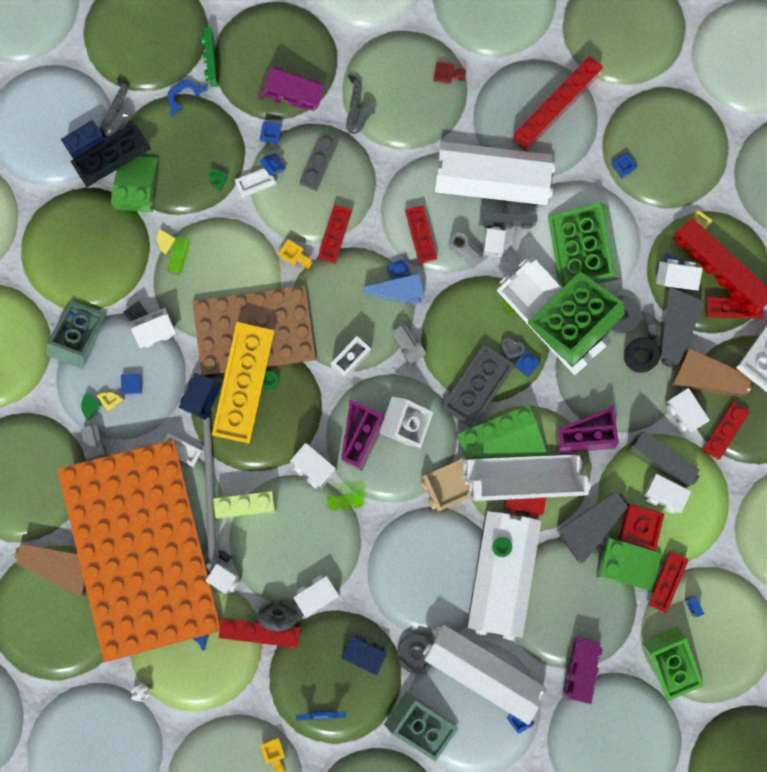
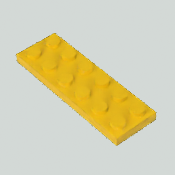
(243, 382)

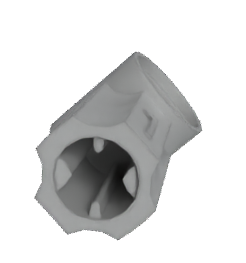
(468, 251)
(411, 349)
(93, 444)

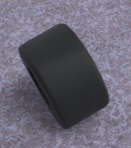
(653, 350)

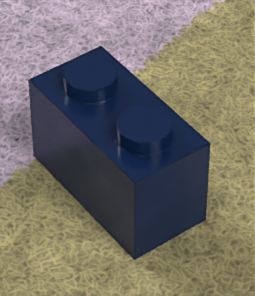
(82, 139)
(199, 396)
(364, 655)

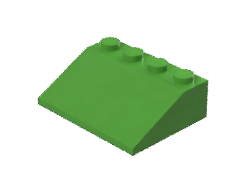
(584, 244)
(577, 317)
(506, 436)

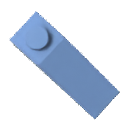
(400, 290)

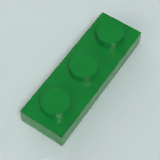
(209, 57)

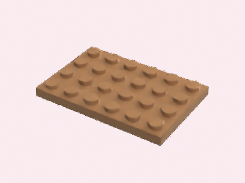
(277, 310)

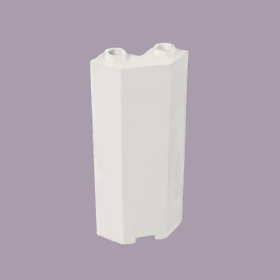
(494, 173)
(530, 291)
(525, 477)
(504, 582)
(484, 673)

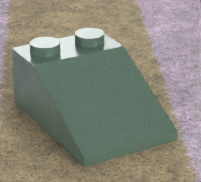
(78, 342)
(420, 726)

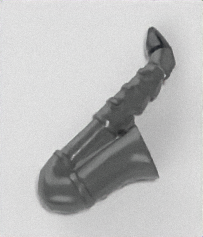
(357, 116)
(115, 119)

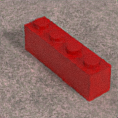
(254, 632)

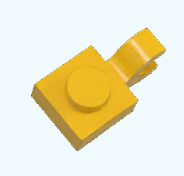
(293, 253)
(273, 753)

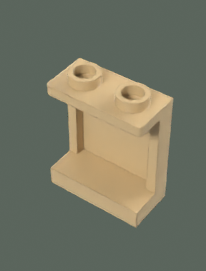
(445, 486)

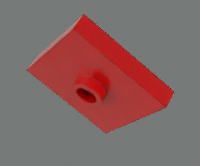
(641, 527)

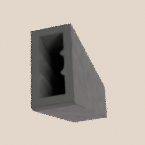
(677, 324)
(663, 459)
(590, 527)

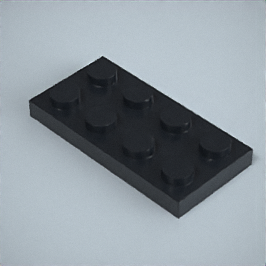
(110, 154)

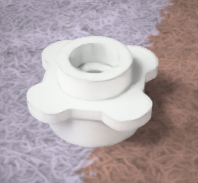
(140, 692)

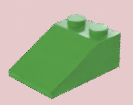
(135, 185)
(629, 564)
(673, 663)

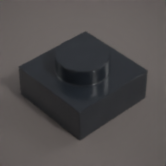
(135, 311)

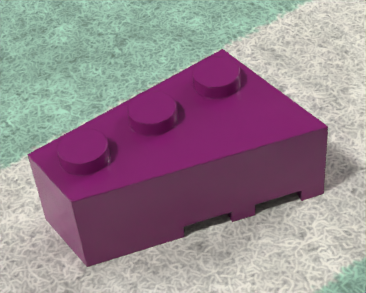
(291, 89)
(360, 434)
(589, 434)
(582, 670)

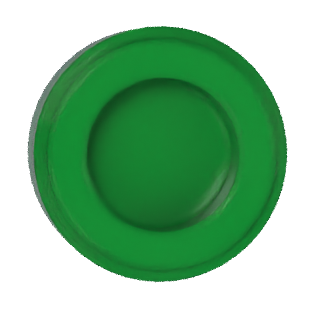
(271, 380)
(501, 547)

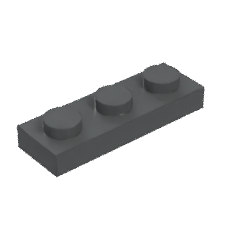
(319, 162)
(507, 221)

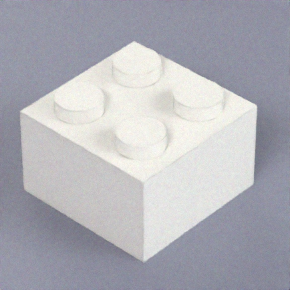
(406, 422)
(313, 466)

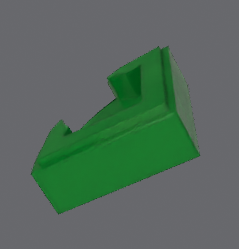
(217, 178)
(89, 406)

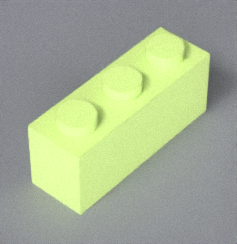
(244, 505)

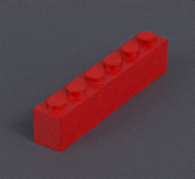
(557, 103)
(722, 266)

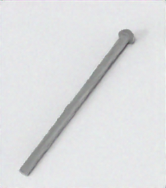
(212, 524)

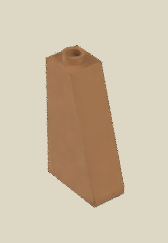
(709, 375)
(54, 565)

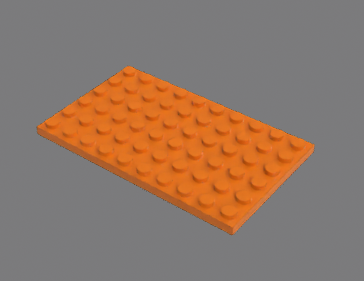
(138, 550)

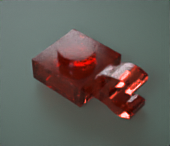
(445, 73)

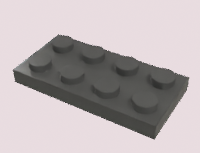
(478, 386)

